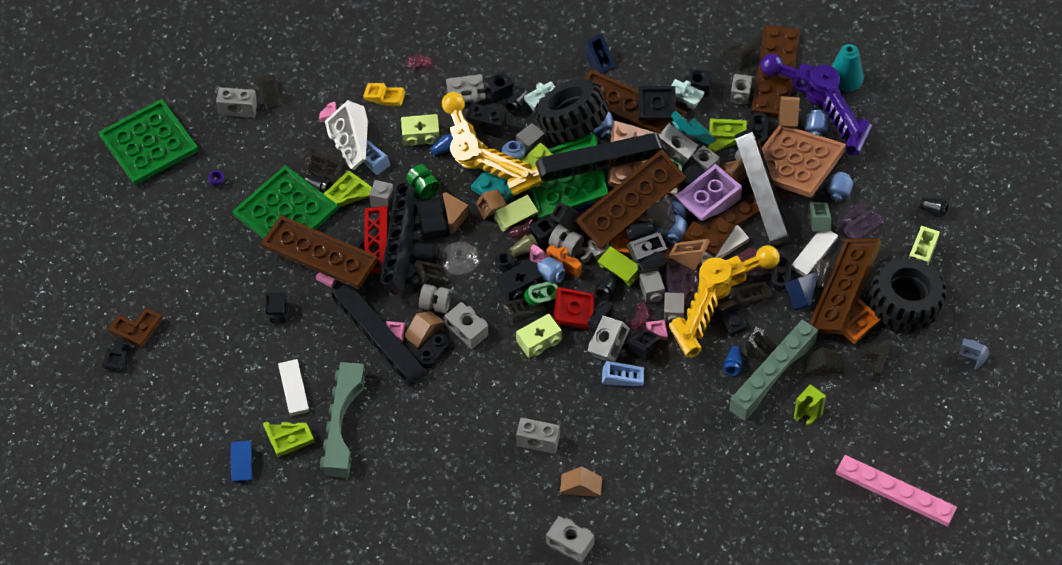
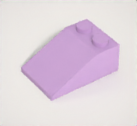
(710, 193)

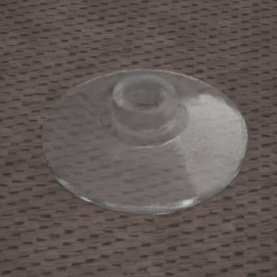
(459, 264)

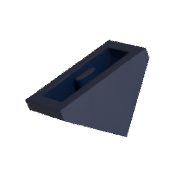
(599, 54)
(801, 291)

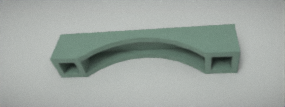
(349, 384)
(752, 392)

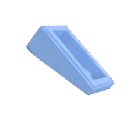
(377, 160)
(622, 380)

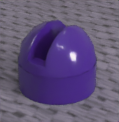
(215, 173)

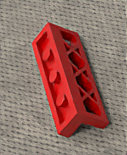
(383, 227)

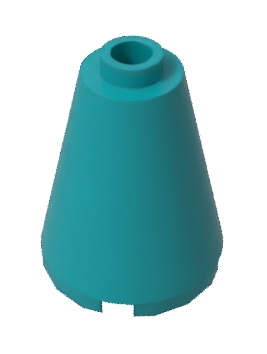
(849, 68)

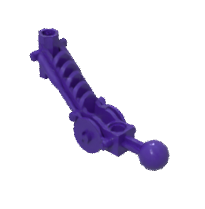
(822, 89)

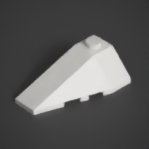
(349, 131)

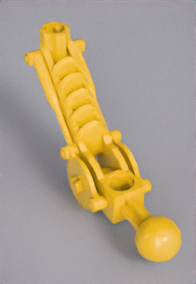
(474, 154)
(715, 283)

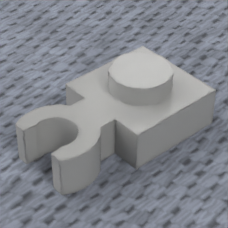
(591, 250)

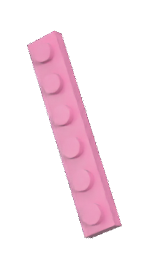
(896, 490)

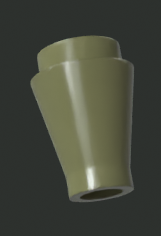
(523, 246)

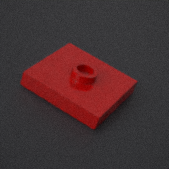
(573, 307)

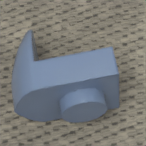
(975, 351)

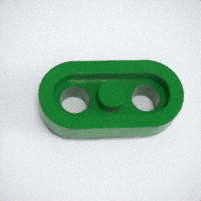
(537, 294)

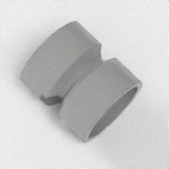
(565, 238)
(428, 298)

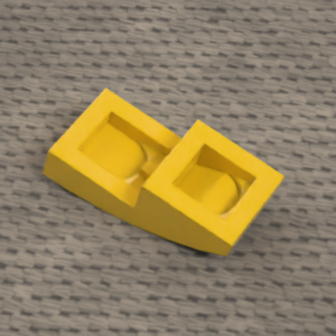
(381, 95)

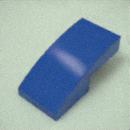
(241, 461)

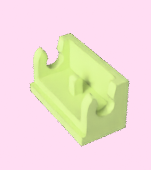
(515, 212)

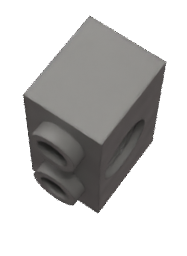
(236, 102)
(677, 144)
(469, 334)
(609, 349)
(538, 435)
(574, 548)

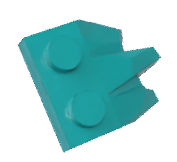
(692, 128)
(489, 182)

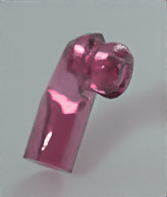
(419, 59)
(521, 231)
(641, 316)

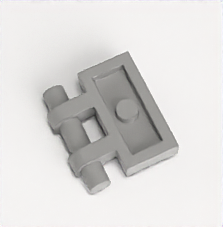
(466, 86)

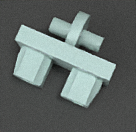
(687, 93)
(534, 97)

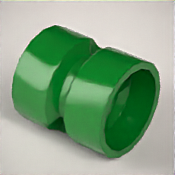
(423, 181)

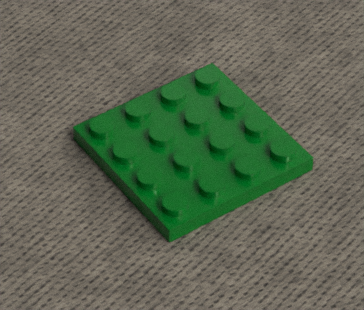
(148, 142)
(574, 190)
(286, 196)

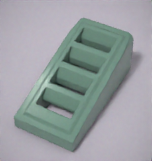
(820, 216)

